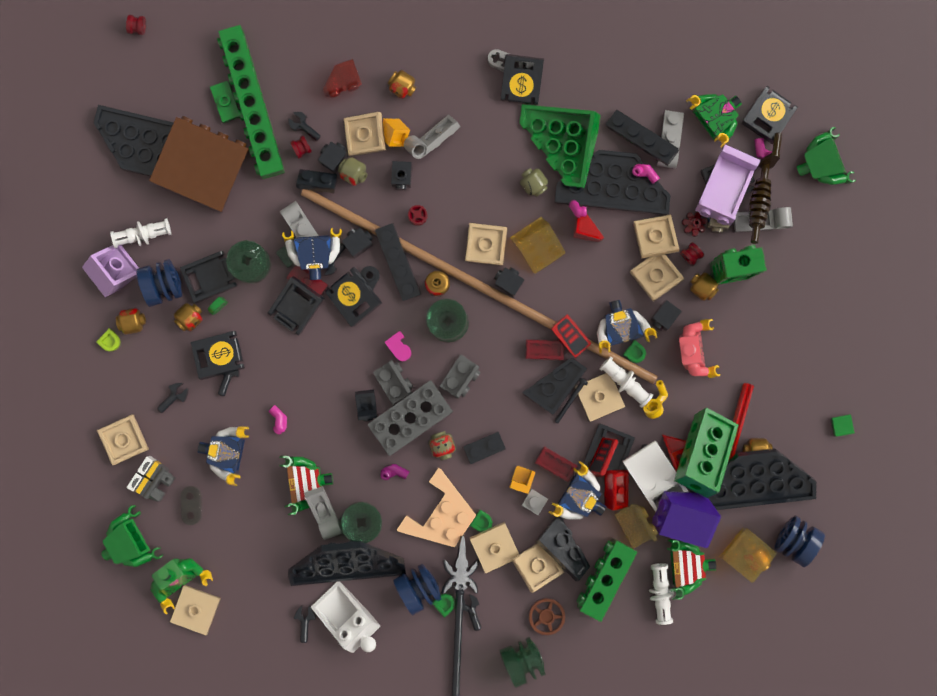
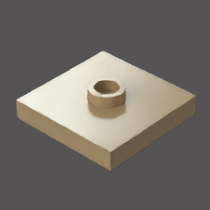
(364, 134)
(656, 236)
(486, 244)
(657, 276)
(600, 397)
(122, 440)
(494, 547)
(537, 567)
(195, 610)

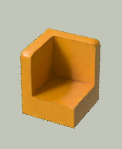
(395, 132)
(522, 479)

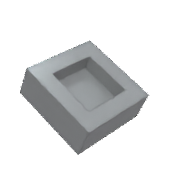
(534, 502)

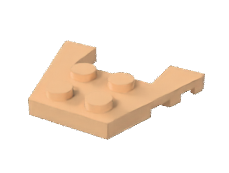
(448, 519)

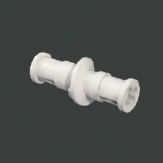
(140, 233)
(626, 382)
(662, 594)

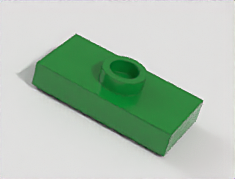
(225, 101)

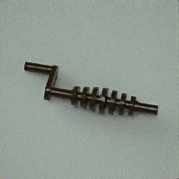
(761, 196)

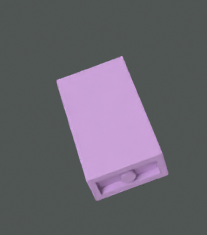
(727, 185)

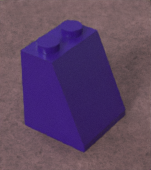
(686, 518)

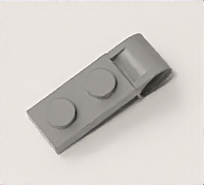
(672, 133)
(432, 138)
(777, 219)
(298, 221)
(323, 513)

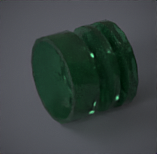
(259, 265)
(440, 312)
(362, 533)
(522, 662)

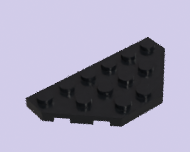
(132, 138)
(614, 186)
(762, 479)
(345, 562)

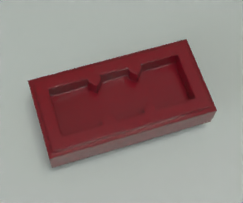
(303, 275)
(544, 350)
(556, 464)

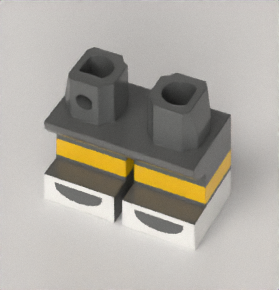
(149, 478)

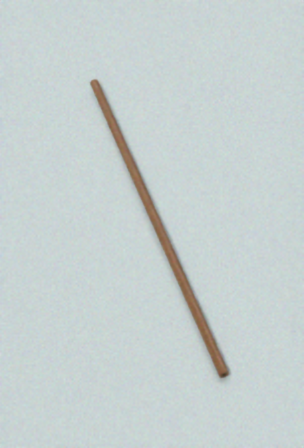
(473, 282)

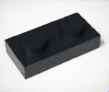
(316, 181)
(484, 447)

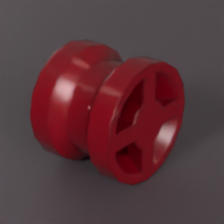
(136, 24)
(301, 147)
(415, 212)
(692, 254)

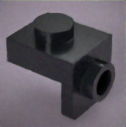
(366, 405)

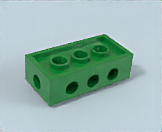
(738, 266)
(706, 453)
(598, 607)

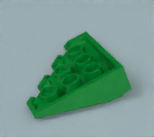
(565, 138)

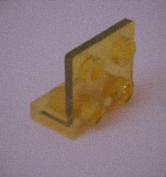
(538, 244)
(635, 525)
(748, 554)

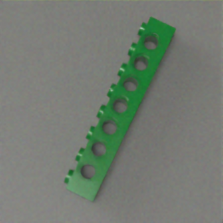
(235, 36)

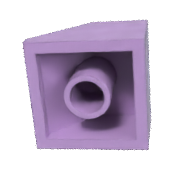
(110, 269)

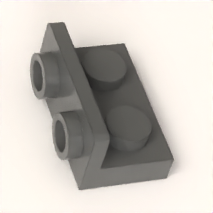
(460, 376)
(392, 381)

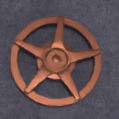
(547, 616)

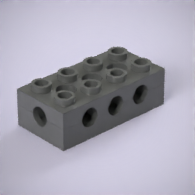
(397, 414)

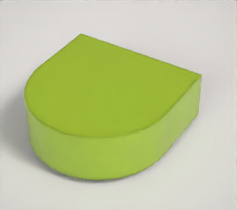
(109, 340)

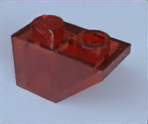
(342, 78)

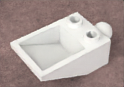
(653, 473)
(346, 619)

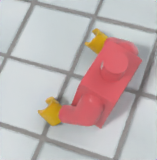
(692, 350)

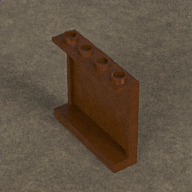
(199, 163)

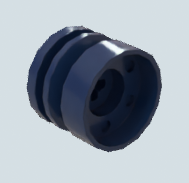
(163, 281)
(802, 542)
(417, 589)

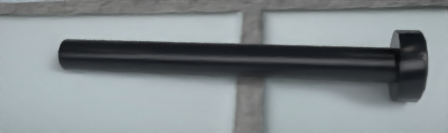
(582, 382)

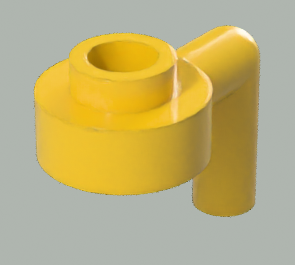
(654, 407)

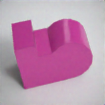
(400, 350)

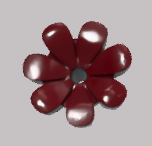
(691, 226)

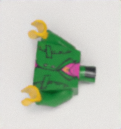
(716, 115)
(173, 577)

